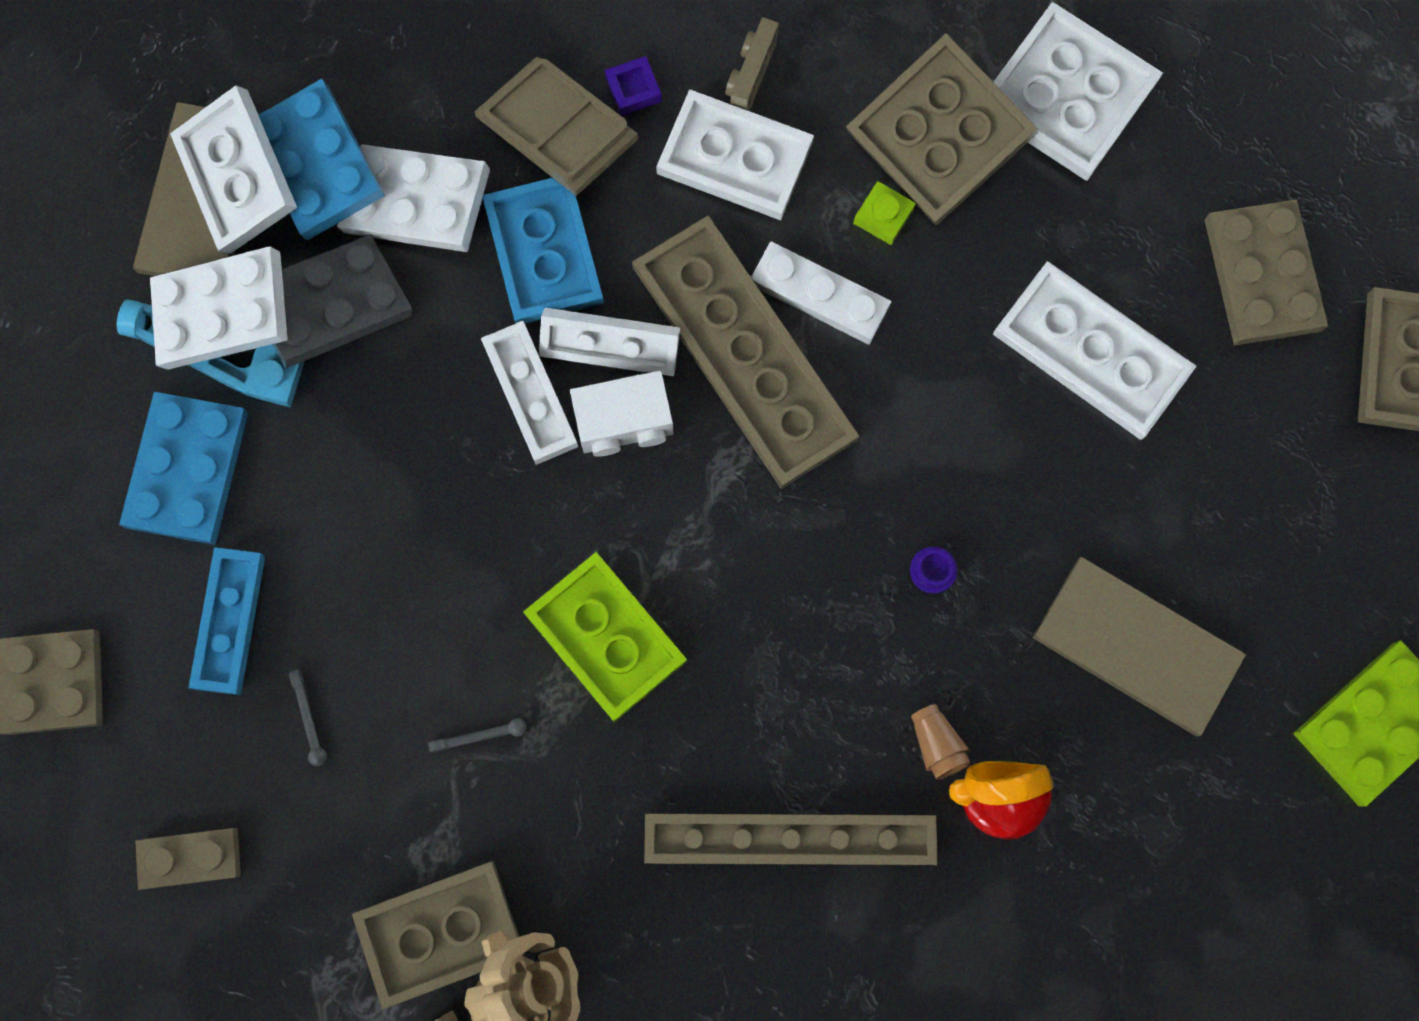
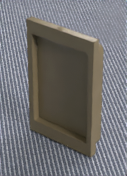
(557, 124)

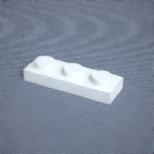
(820, 293)
(608, 341)
(529, 392)

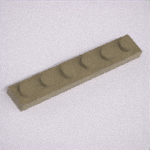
(790, 839)

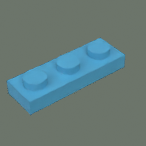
(227, 621)

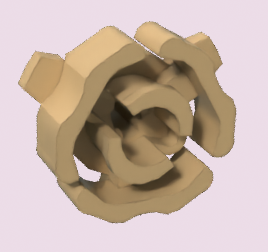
(519, 988)

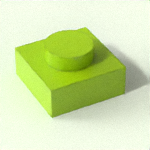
(884, 213)

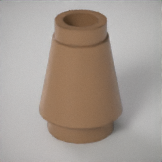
(939, 743)

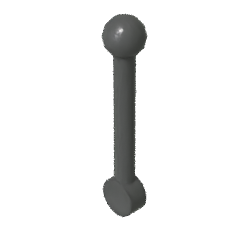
(516, 727)
(317, 755)

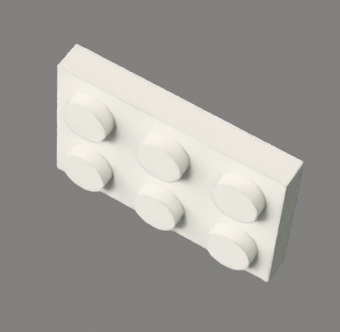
(735, 154)
(233, 170)
(425, 200)
(218, 308)

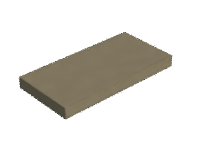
(175, 227)
(1139, 646)

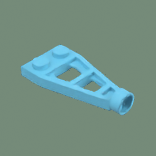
(262, 380)

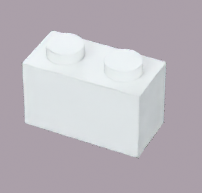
(622, 413)

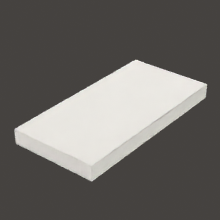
(1094, 350)

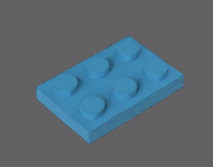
(319, 159)
(542, 249)
(184, 468)

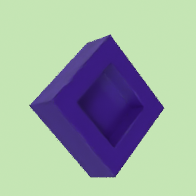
(633, 86)

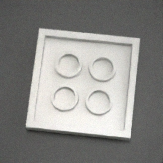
(1075, 88)

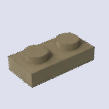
(757, 53)
(188, 858)

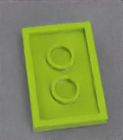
(605, 636)
(1369, 726)

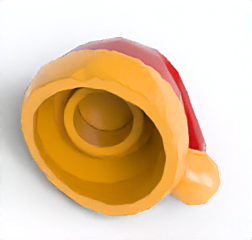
(1004, 797)

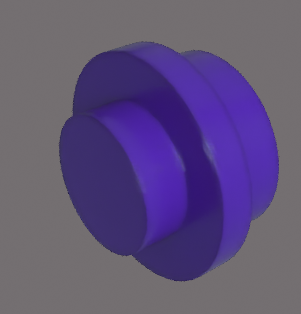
(933, 570)

